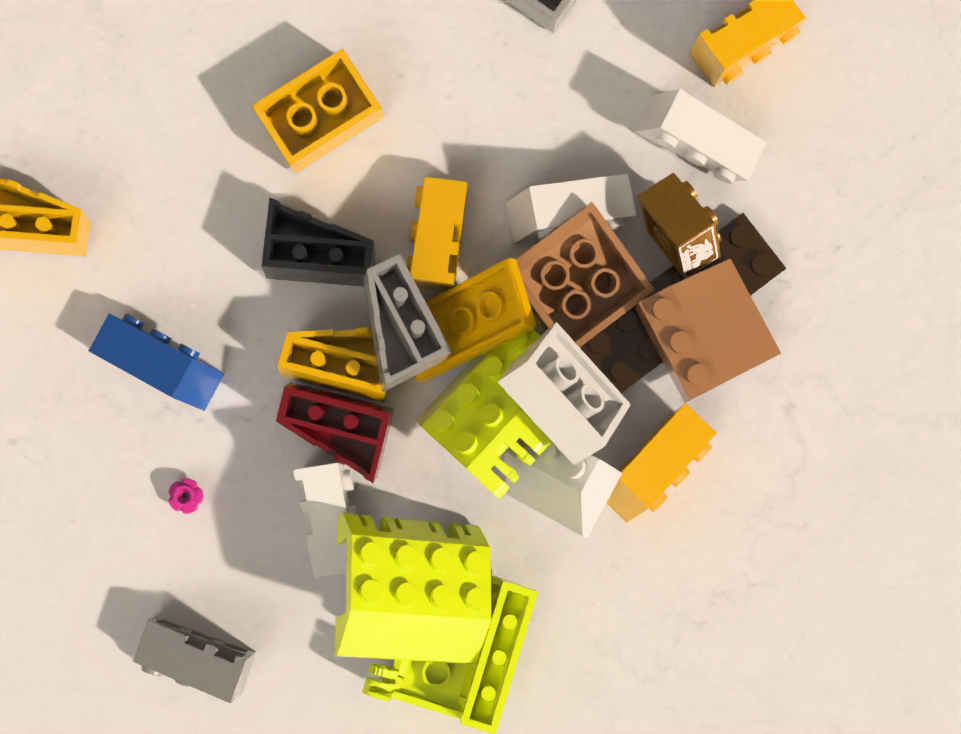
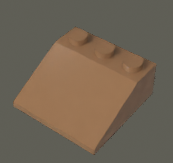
(581, 276)
(707, 329)

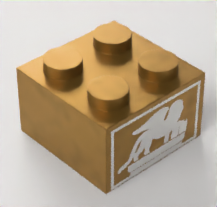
(680, 225)

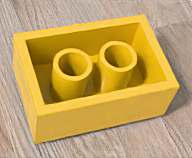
(318, 110)

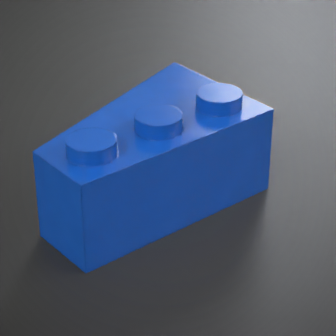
(156, 361)

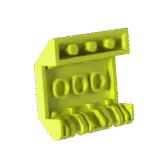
(480, 420)
(413, 590)
(463, 690)

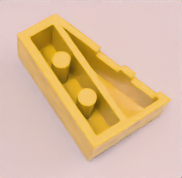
(746, 38)
(333, 361)

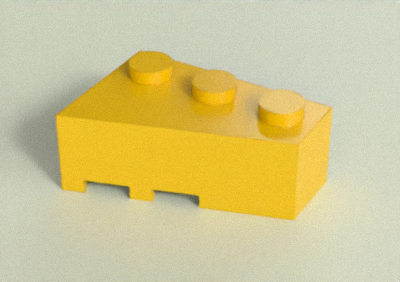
(40, 222)
(437, 233)
(661, 463)

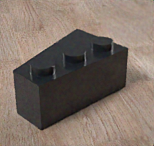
(313, 250)

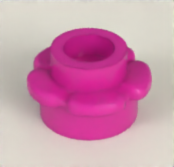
(185, 486)

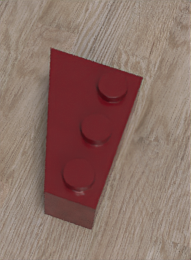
(339, 425)

